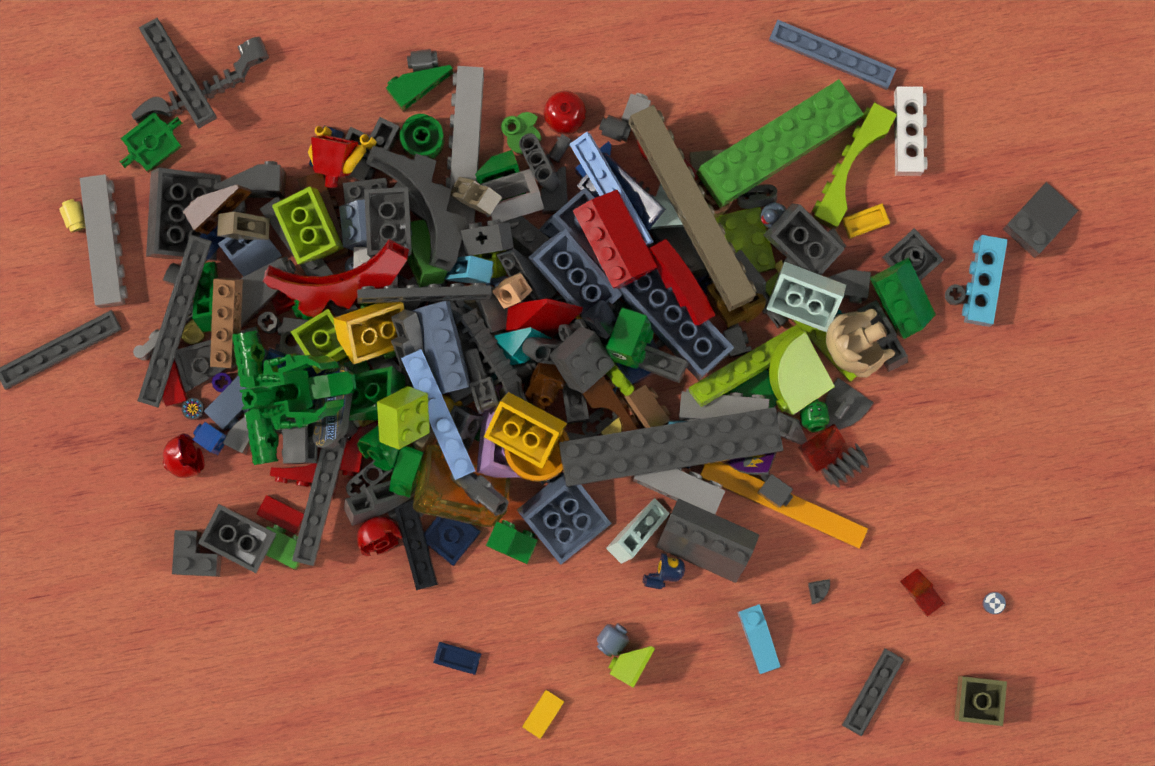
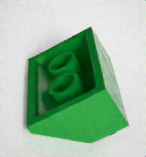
(903, 298)

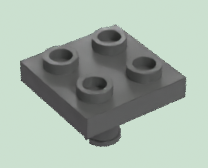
(919, 252)

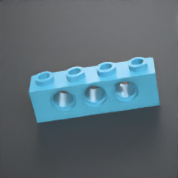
(996, 249)

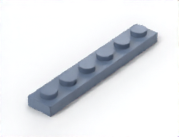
(832, 54)

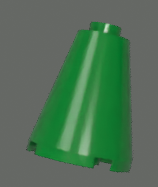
(383, 454)

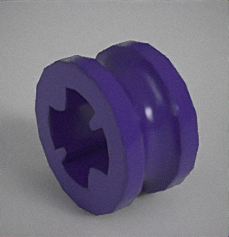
(218, 377)

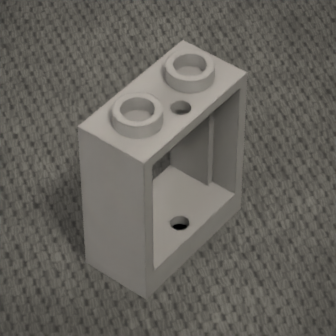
(519, 205)

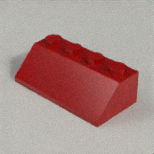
(615, 239)

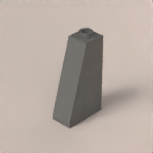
(256, 292)

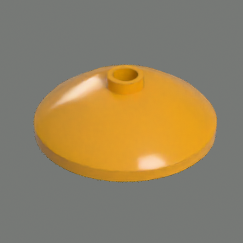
(532, 472)

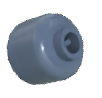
(612, 639)

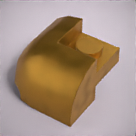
(745, 312)

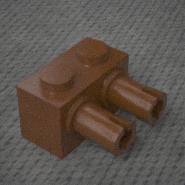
(543, 385)

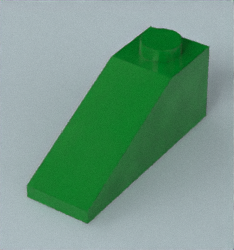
(415, 85)
(204, 297)

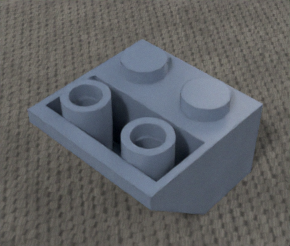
(249, 254)

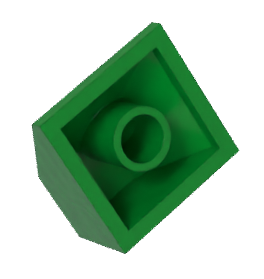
(497, 167)

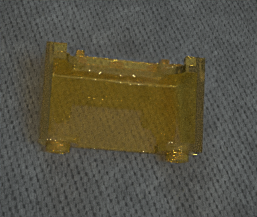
(443, 498)

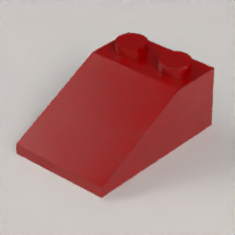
(541, 315)

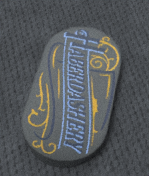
(332, 428)

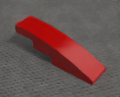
(682, 281)

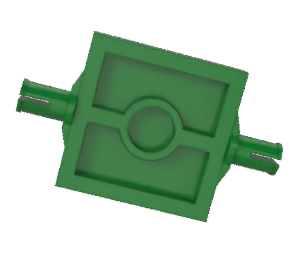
(151, 142)

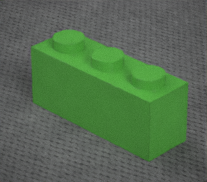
(420, 257)

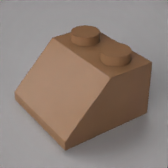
(646, 409)

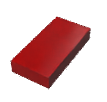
(280, 514)

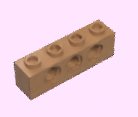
(225, 320)

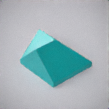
(513, 342)

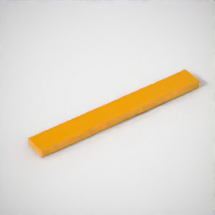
(797, 508)

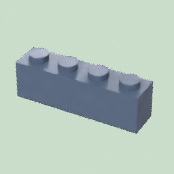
(228, 405)

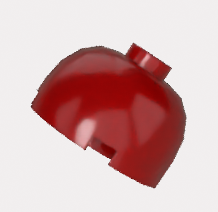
(564, 112)
(182, 457)
(378, 535)

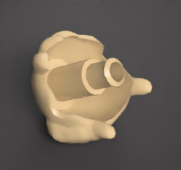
(854, 343)

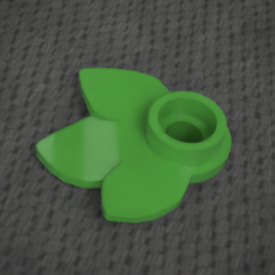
(524, 125)

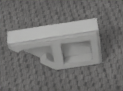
(790, 428)

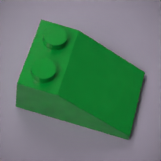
(371, 388)

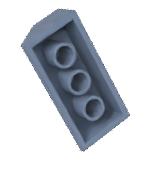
(573, 272)
(443, 347)

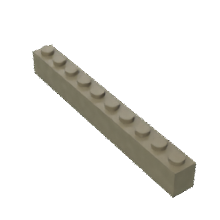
(692, 208)

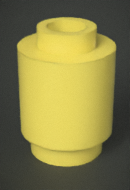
(73, 215)

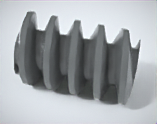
(845, 466)

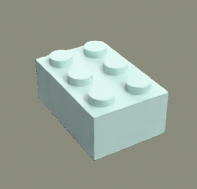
(806, 296)

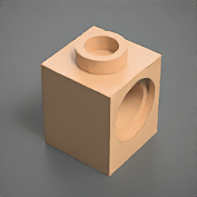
(512, 290)

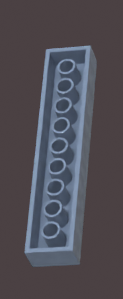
(699, 344)

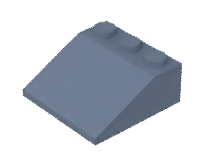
(563, 518)

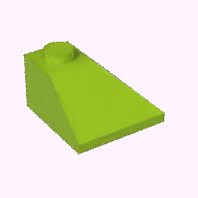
(630, 665)

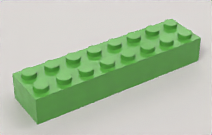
(779, 143)

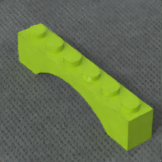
(834, 205)

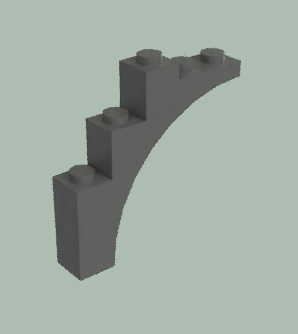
(431, 198)

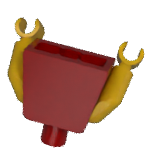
(335, 155)

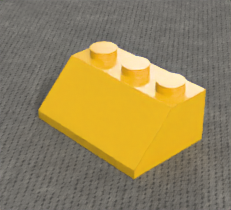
(367, 331)
(524, 429)

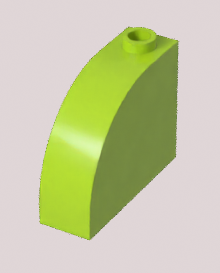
(797, 373)

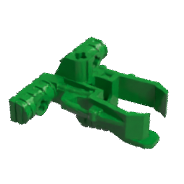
(283, 393)

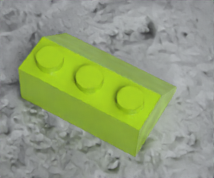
(307, 226)

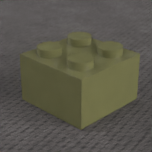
(980, 701)

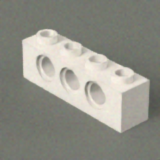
(905, 164)

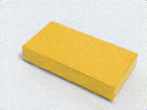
(865, 221)
(543, 714)

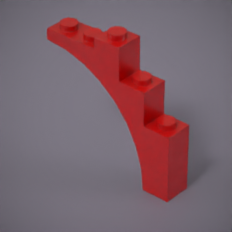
(342, 288)
(350, 465)

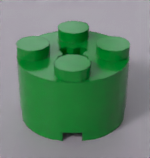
(433, 133)

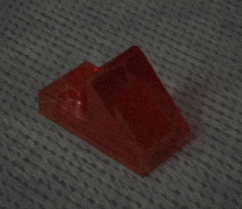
(922, 592)

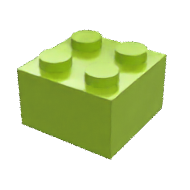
(319, 338)
(403, 417)

